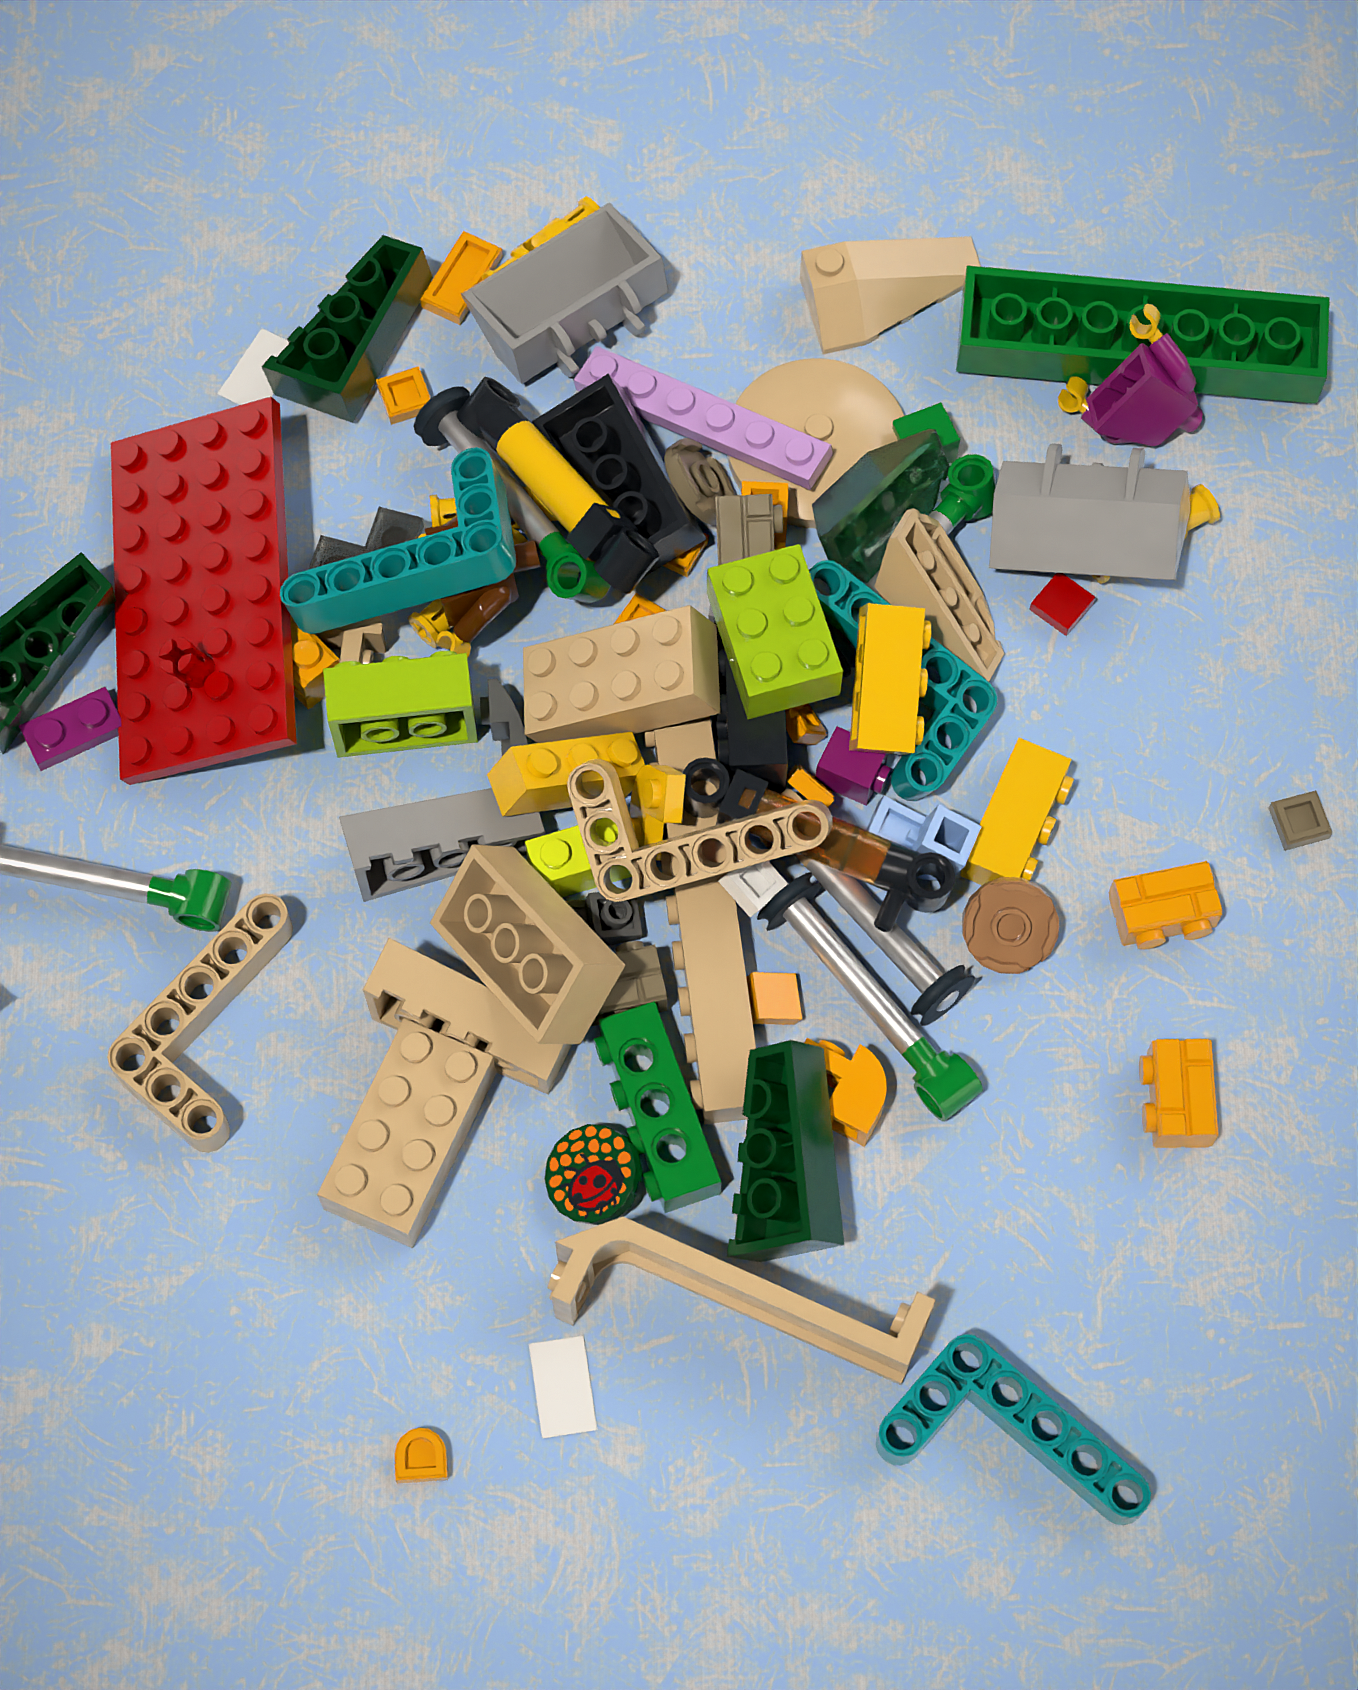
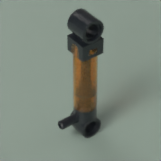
(844, 849)

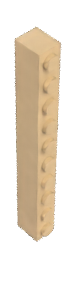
(708, 946)

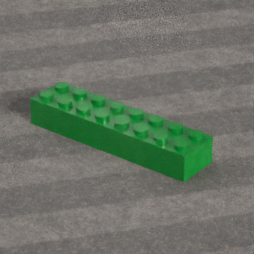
(1081, 328)

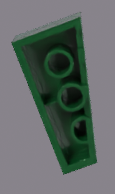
(354, 333)
(788, 1157)

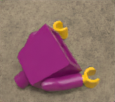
(1143, 395)

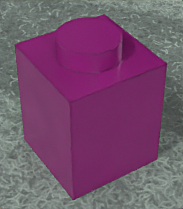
(852, 772)

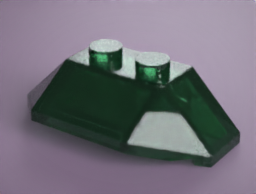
(871, 497)

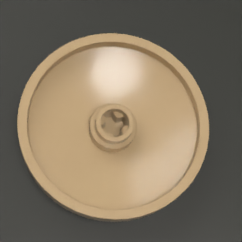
(828, 403)

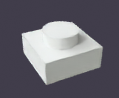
(753, 886)

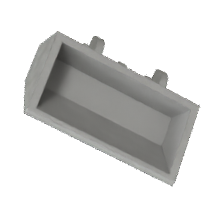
(568, 294)
(1089, 518)

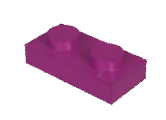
(72, 728)

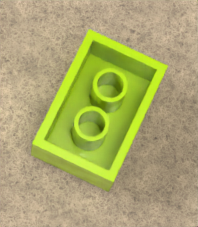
(774, 631)
(400, 704)

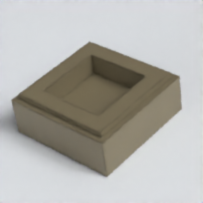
(1300, 820)

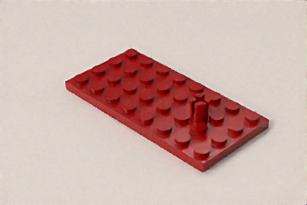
(200, 593)

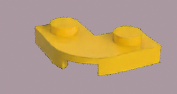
(656, 800)

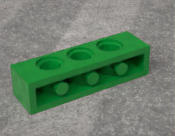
(643, 1033)

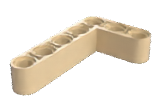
(686, 847)
(194, 1018)

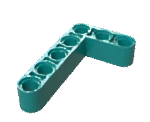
(418, 569)
(942, 698)
(1014, 1421)

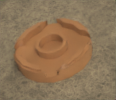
(1010, 925)

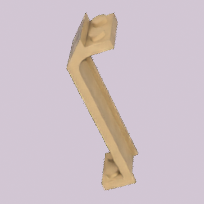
(628, 1242)

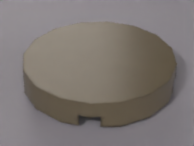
(696, 478)

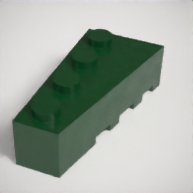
(45, 637)

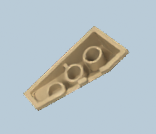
(873, 284)

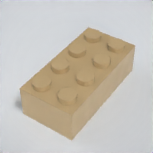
(622, 677)
(527, 944)
(407, 1133)

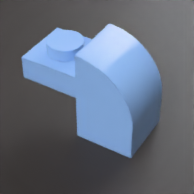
(938, 833)

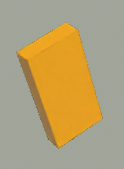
(458, 273)

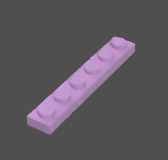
(711, 419)

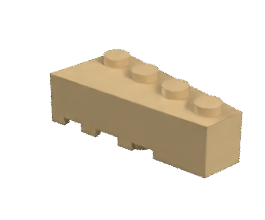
(454, 1005)

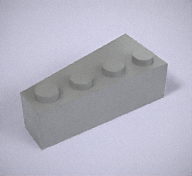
(428, 839)

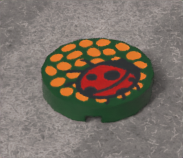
(593, 1174)

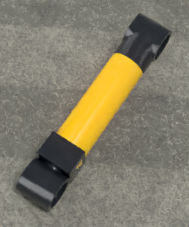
(594, 528)

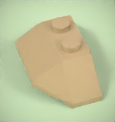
(928, 573)

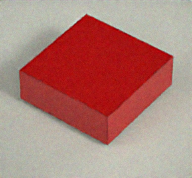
(1062, 603)

